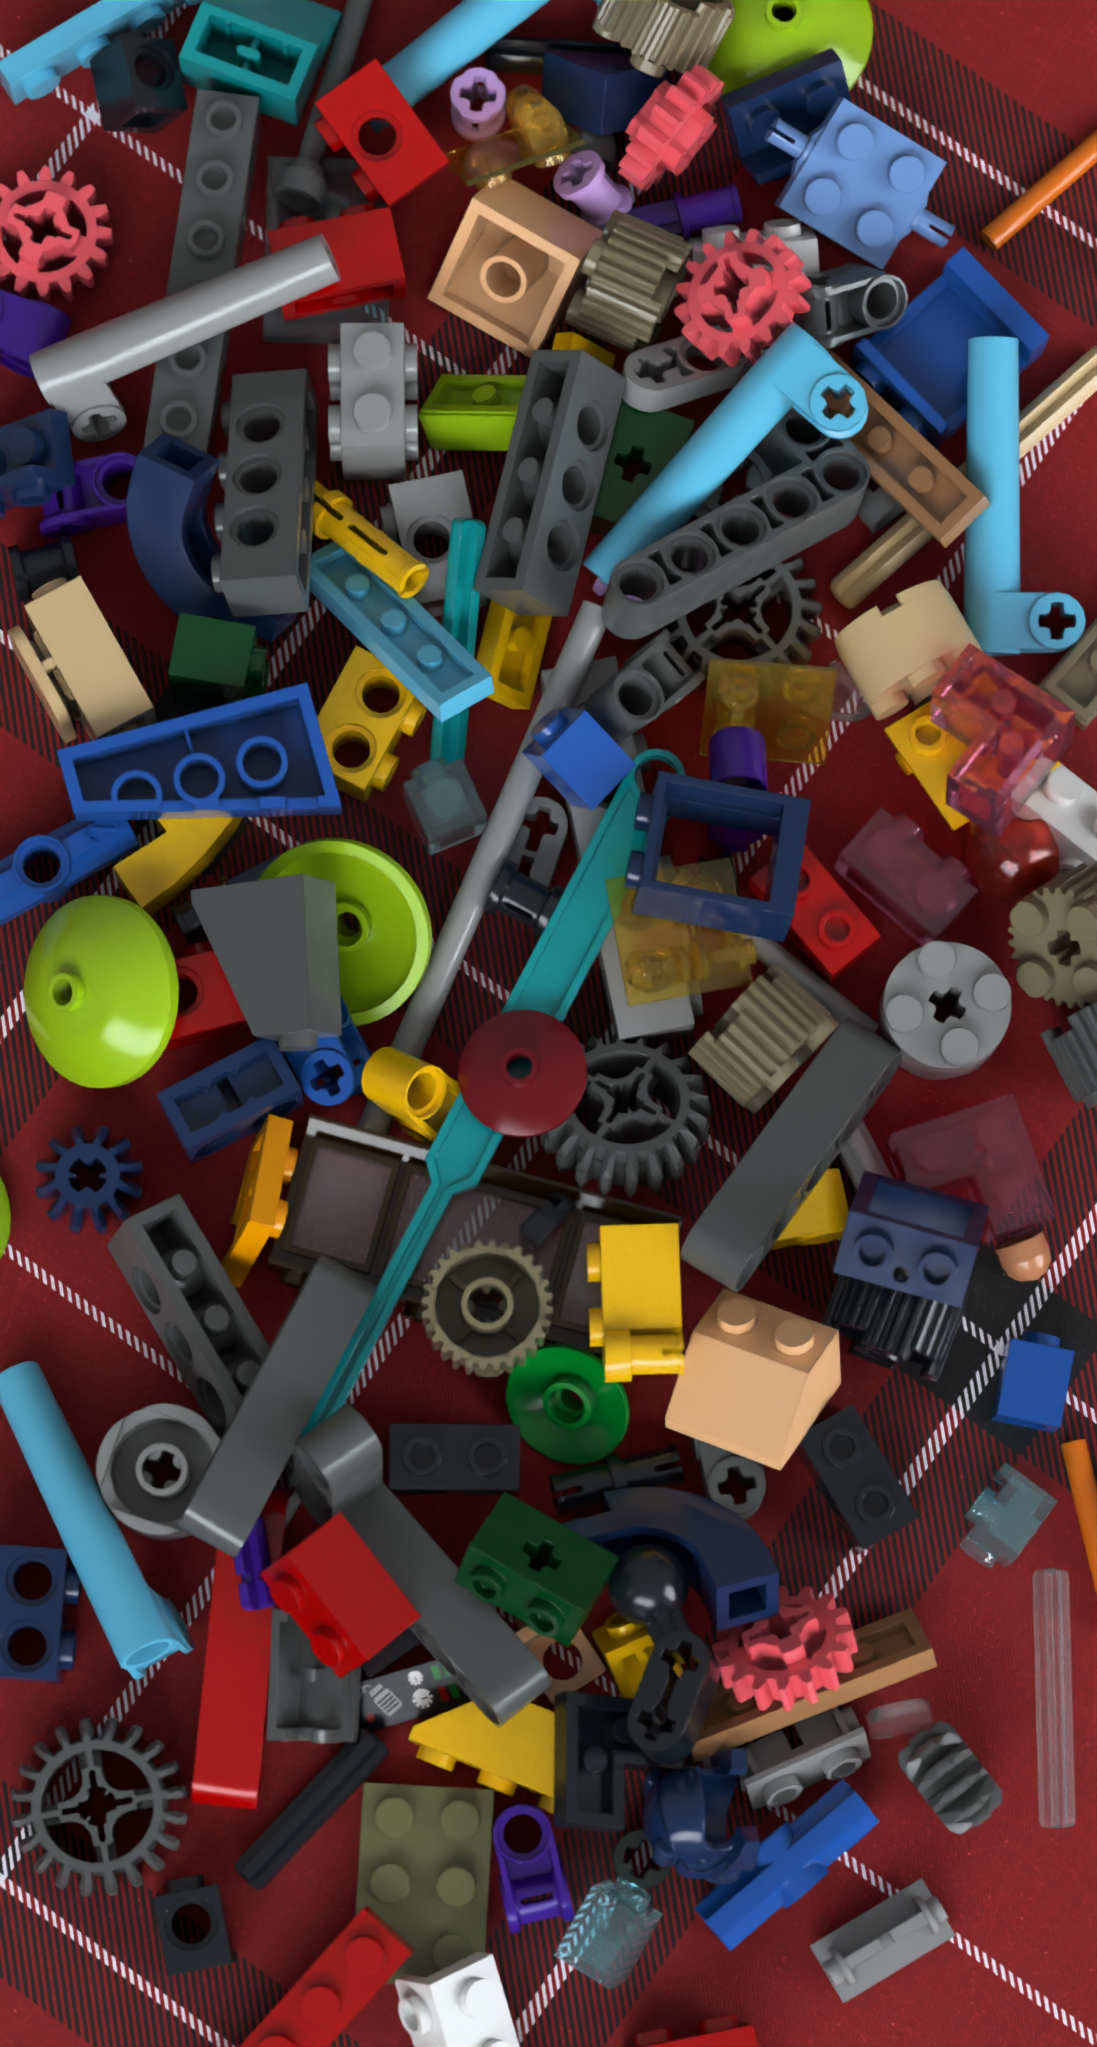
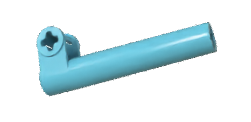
(453, 44)
(787, 375)
(993, 605)
(133, 1616)

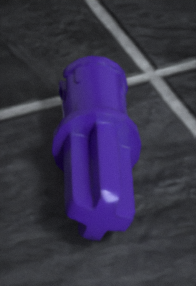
(693, 211)

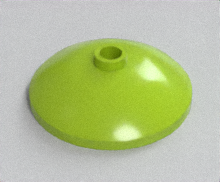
(762, 45)
(394, 942)
(101, 991)

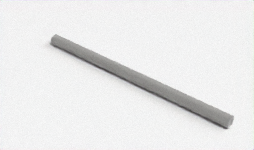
(490, 855)

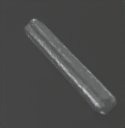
(1054, 1698)

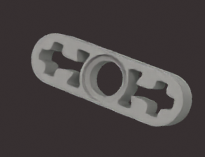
(680, 382)

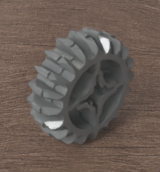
(754, 634)
(636, 1144)
(44, 1816)

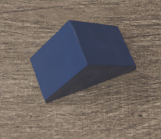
(596, 88)

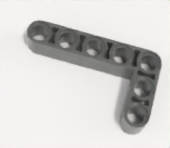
(754, 519)
(342, 1470)

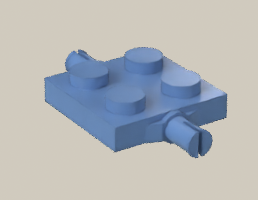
(860, 182)

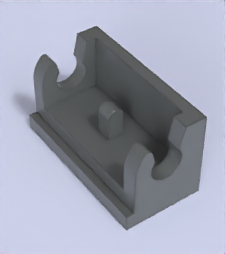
(304, 1693)

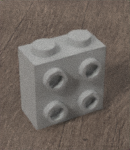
(373, 379)

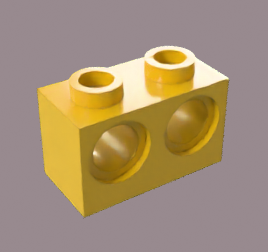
(348, 719)

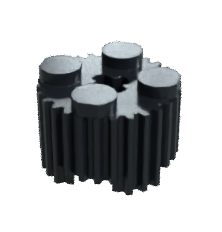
(893, 1325)

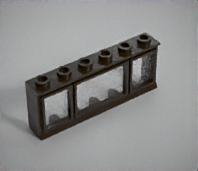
(363, 1187)

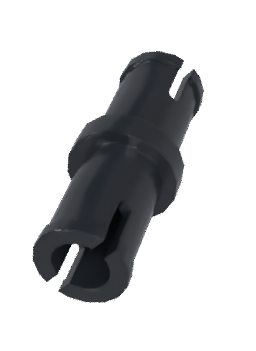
(615, 1474)

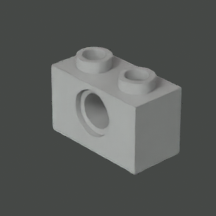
(425, 509)

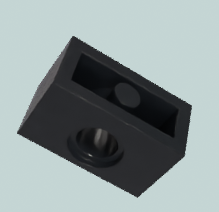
(855, 1479)

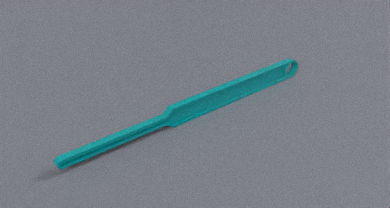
(545, 985)

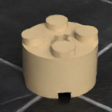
(904, 647)

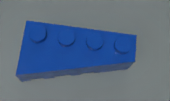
(216, 763)

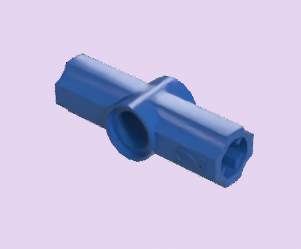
(81, 850)
(788, 1864)

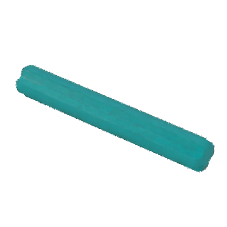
(460, 620)

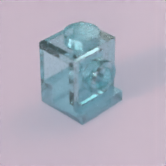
(1005, 1518)

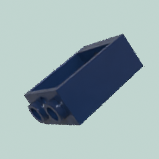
(727, 807)
(912, 1229)

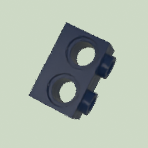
(230, 1099)
(43, 1614)

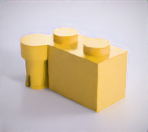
(638, 1300)

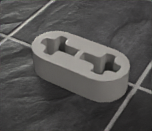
(550, 846)

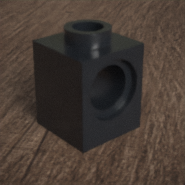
(138, 84)
(210, 1952)

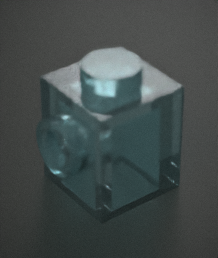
(444, 804)
(609, 1932)

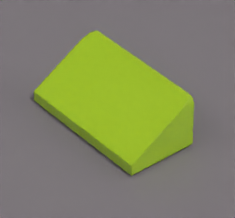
(472, 411)

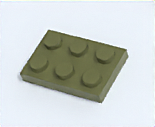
(427, 1869)

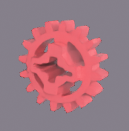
(671, 128)
(67, 249)
(742, 297)
(788, 1652)

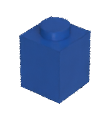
(577, 756)
(1033, 1382)

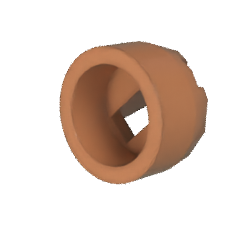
(1025, 1256)

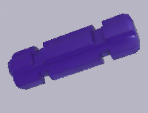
(249, 1563)

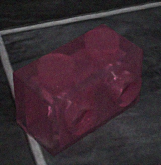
(906, 876)

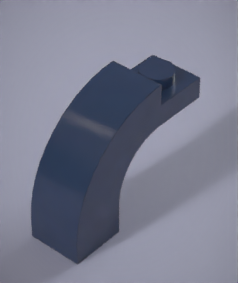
(174, 536)
(719, 1548)

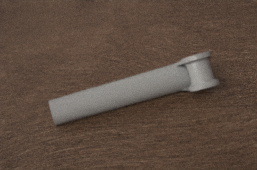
(80, 369)

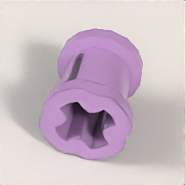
(462, 95)
(590, 188)

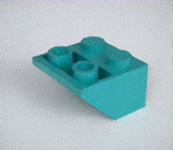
(260, 51)

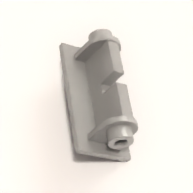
(830, 1749)
(883, 1940)

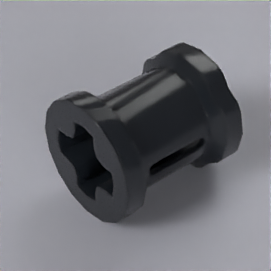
(42, 564)
(523, 899)

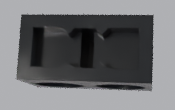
(454, 1459)

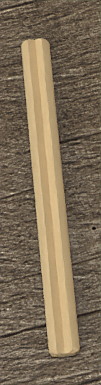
(909, 536)

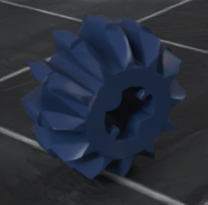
(91, 1157)

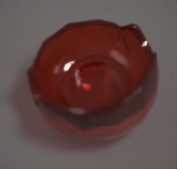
(1014, 862)

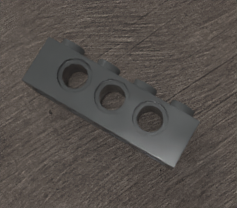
(550, 483)
(267, 493)
(191, 1306)

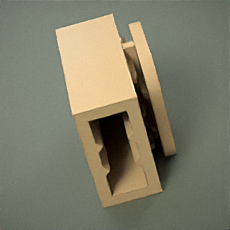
(79, 664)

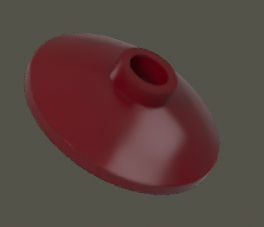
(530, 1103)

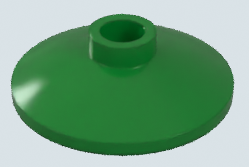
(556, 1421)

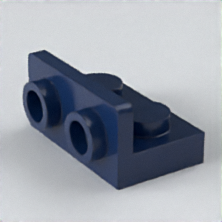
(797, 95)
(35, 460)

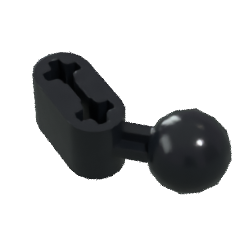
(650, 1590)

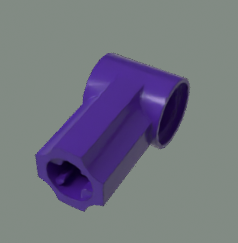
(737, 759)

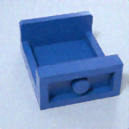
(924, 357)

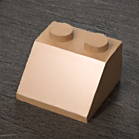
(514, 265)
(754, 1379)

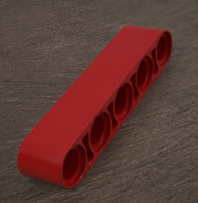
(236, 1681)

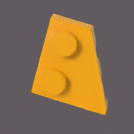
(258, 1208)

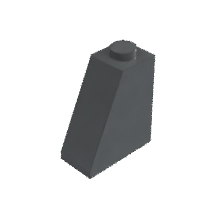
(278, 955)

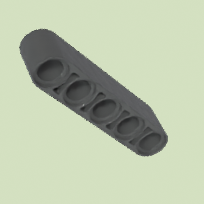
(791, 1155)
(277, 1406)

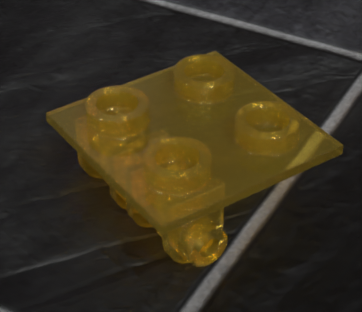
(535, 138)
(779, 700)
(676, 958)

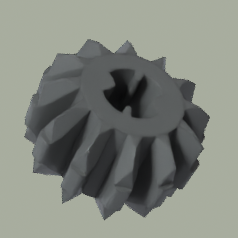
(950, 1777)

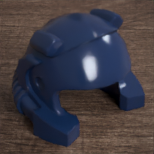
(688, 1820)

